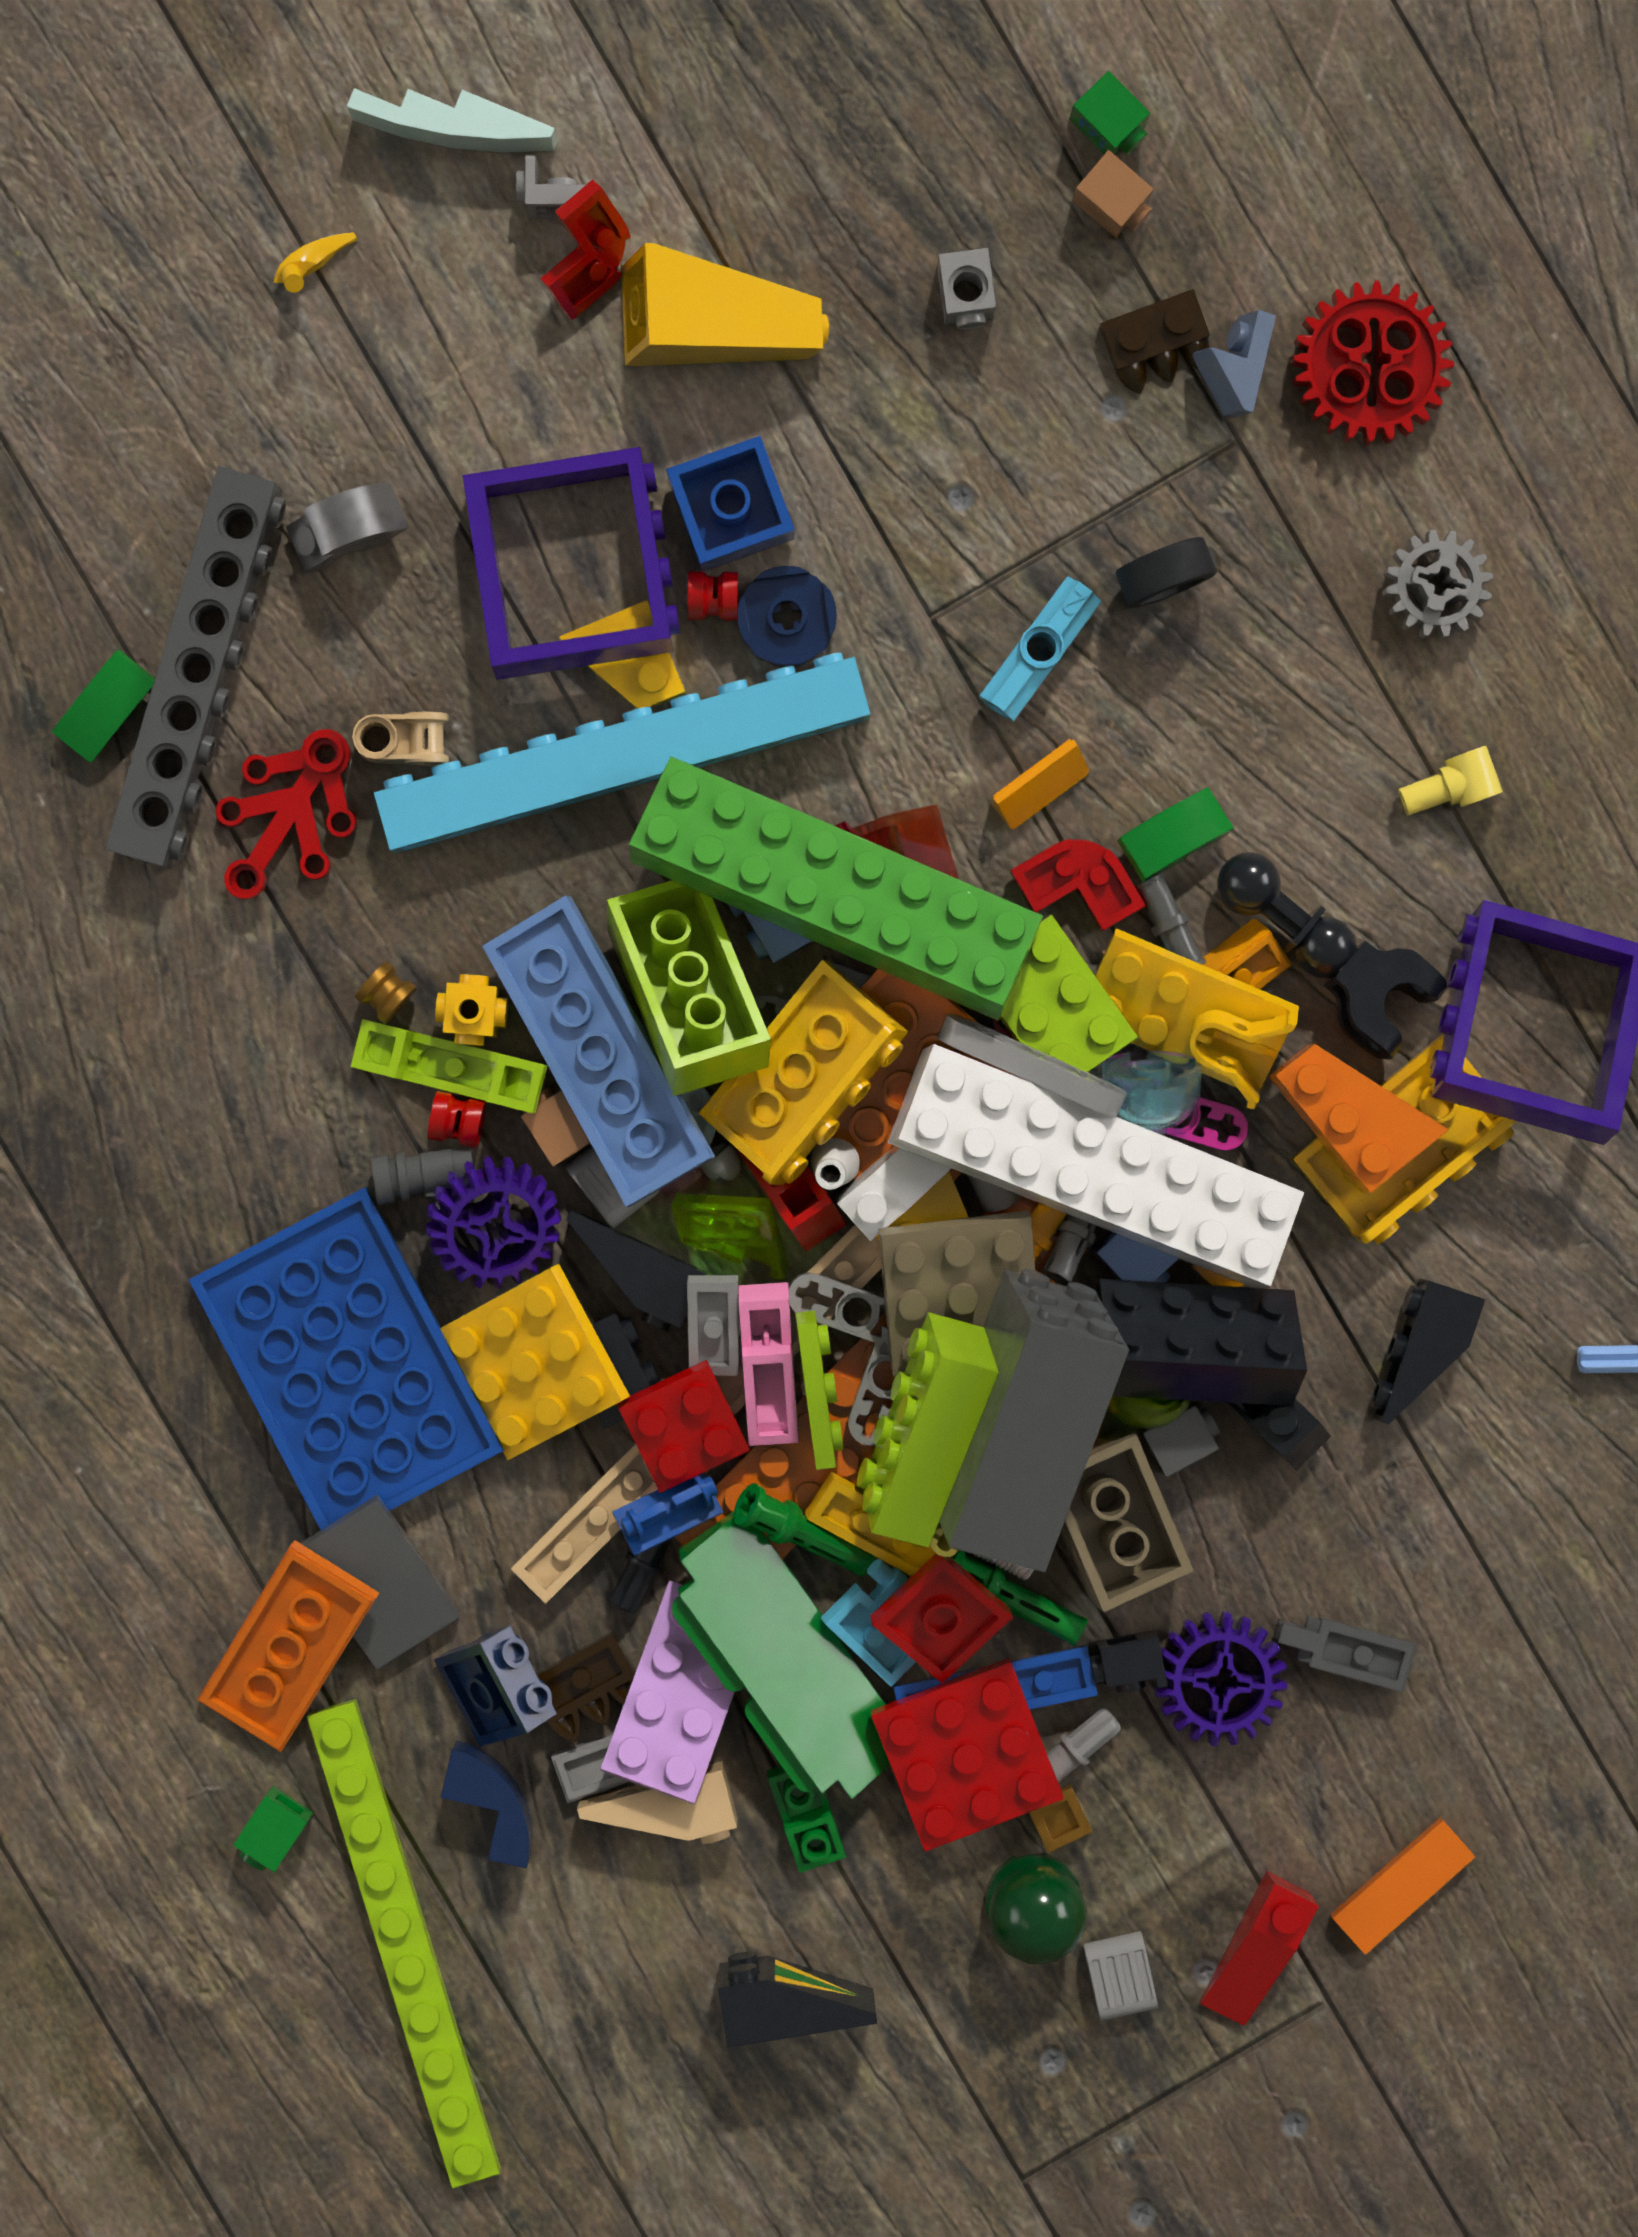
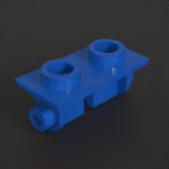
(668, 1513)

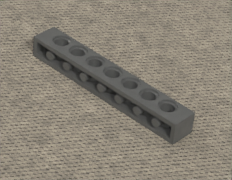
(230, 497)

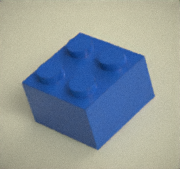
(730, 503)

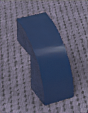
(484, 1782)

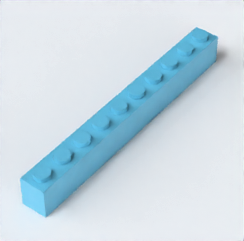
(622, 754)

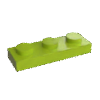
(819, 1389)

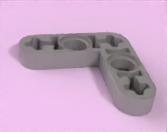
(879, 1351)

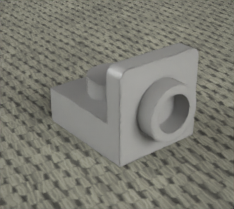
(542, 199)

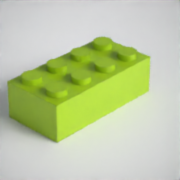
(687, 985)
(927, 1429)

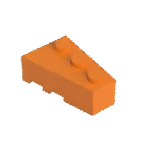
(1354, 1117)

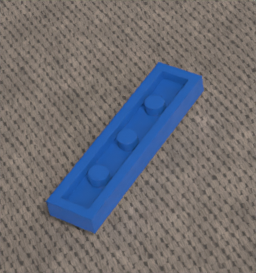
(1043, 1678)

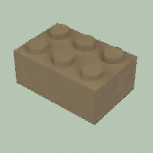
(1122, 1525)

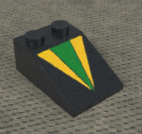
(782, 2000)

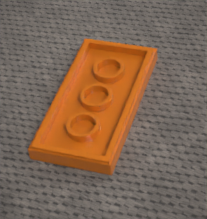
(288, 1646)

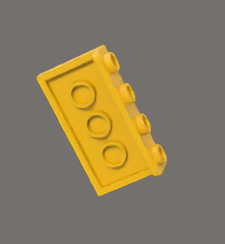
(819, 1063)
(1412, 1187)

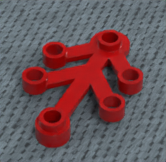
(292, 807)

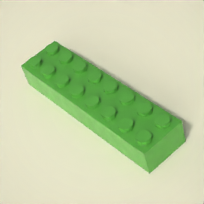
(834, 888)

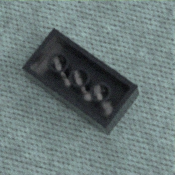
(1207, 1342)

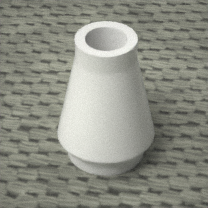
(836, 1153)

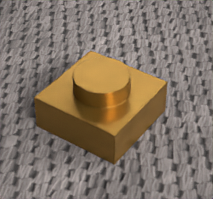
(1061, 1821)

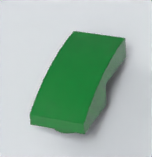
(104, 706)
(1175, 834)
(806, 1822)

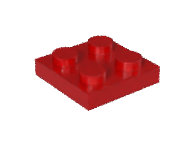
(683, 1426)
(941, 1616)

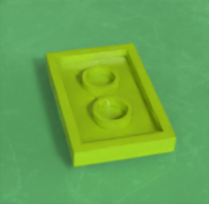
(1063, 1006)

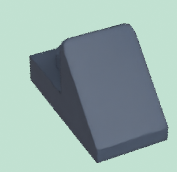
(1237, 374)

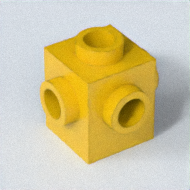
(491, 1014)

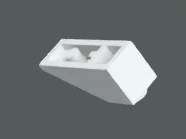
(888, 1189)

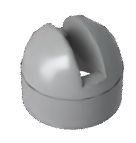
(725, 1165)

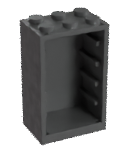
(1041, 1420)

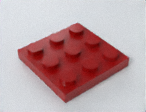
(967, 1754)

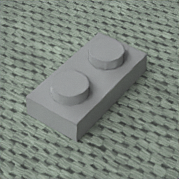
(714, 1322)

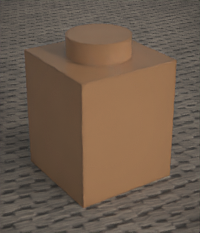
(1114, 195)
(556, 1127)

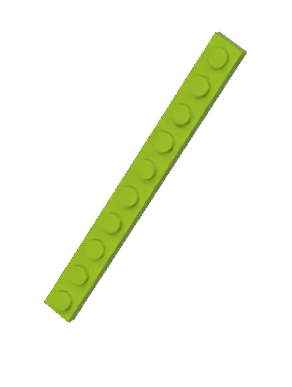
(404, 1943)

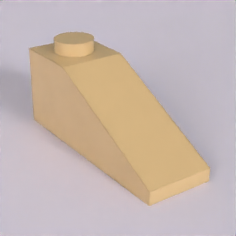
(663, 1815)

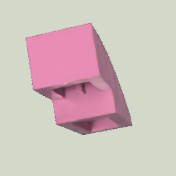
(768, 1364)

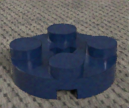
(804, 594)

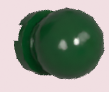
(1035, 1908)

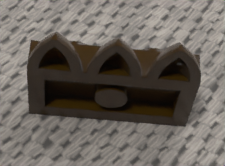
(1154, 337)
(583, 1684)

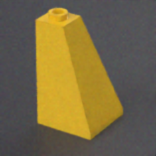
(708, 313)

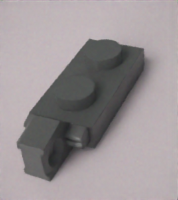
(1349, 1650)

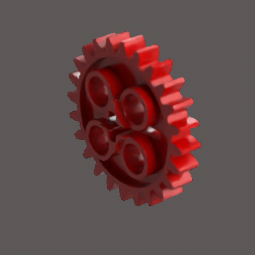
(1328, 359)

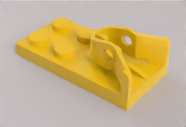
(1196, 1012)

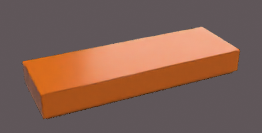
(1402, 1885)

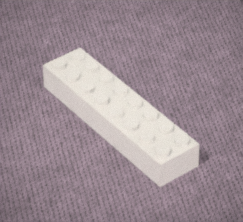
(1095, 1167)

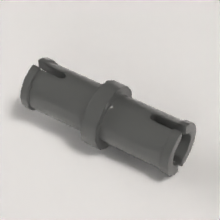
(1167, 919)

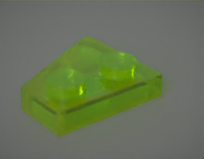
(731, 1228)

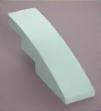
(470, 125)

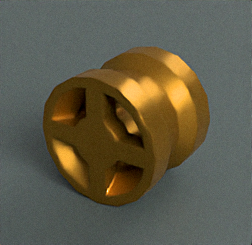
(385, 992)

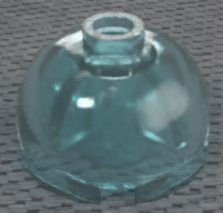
(1158, 1089)

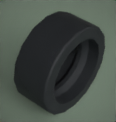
(1165, 572)

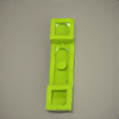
(449, 1066)

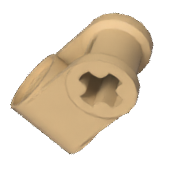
(406, 738)

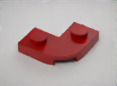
(601, 244)
(1083, 867)

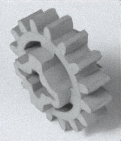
(1444, 564)

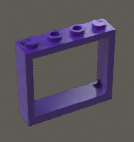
(581, 651)
(1452, 1085)

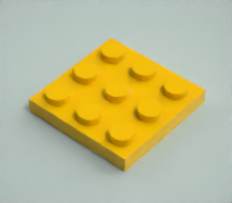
(534, 1362)

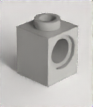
(971, 267)

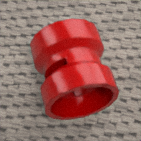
(701, 595)
(445, 1119)

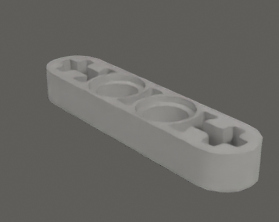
(1032, 1065)

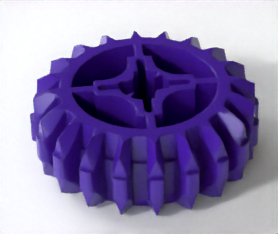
(529, 1234)
(1244, 1682)

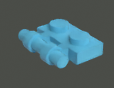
(852, 1623)

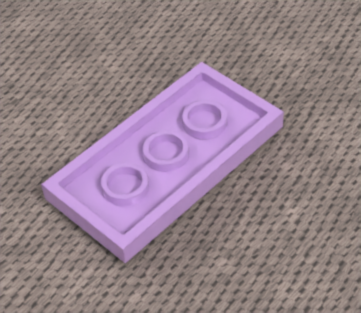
(669, 1713)

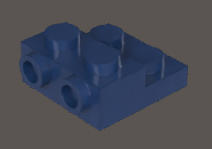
(496, 1686)

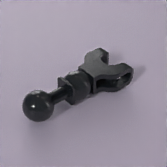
(1328, 949)

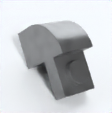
(346, 523)

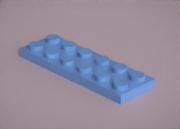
(598, 1051)

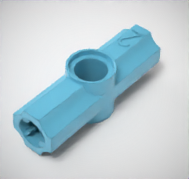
(1059, 624)

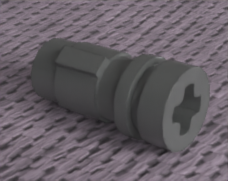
(416, 1173)

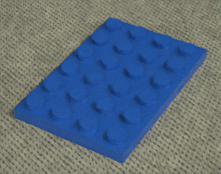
(346, 1361)

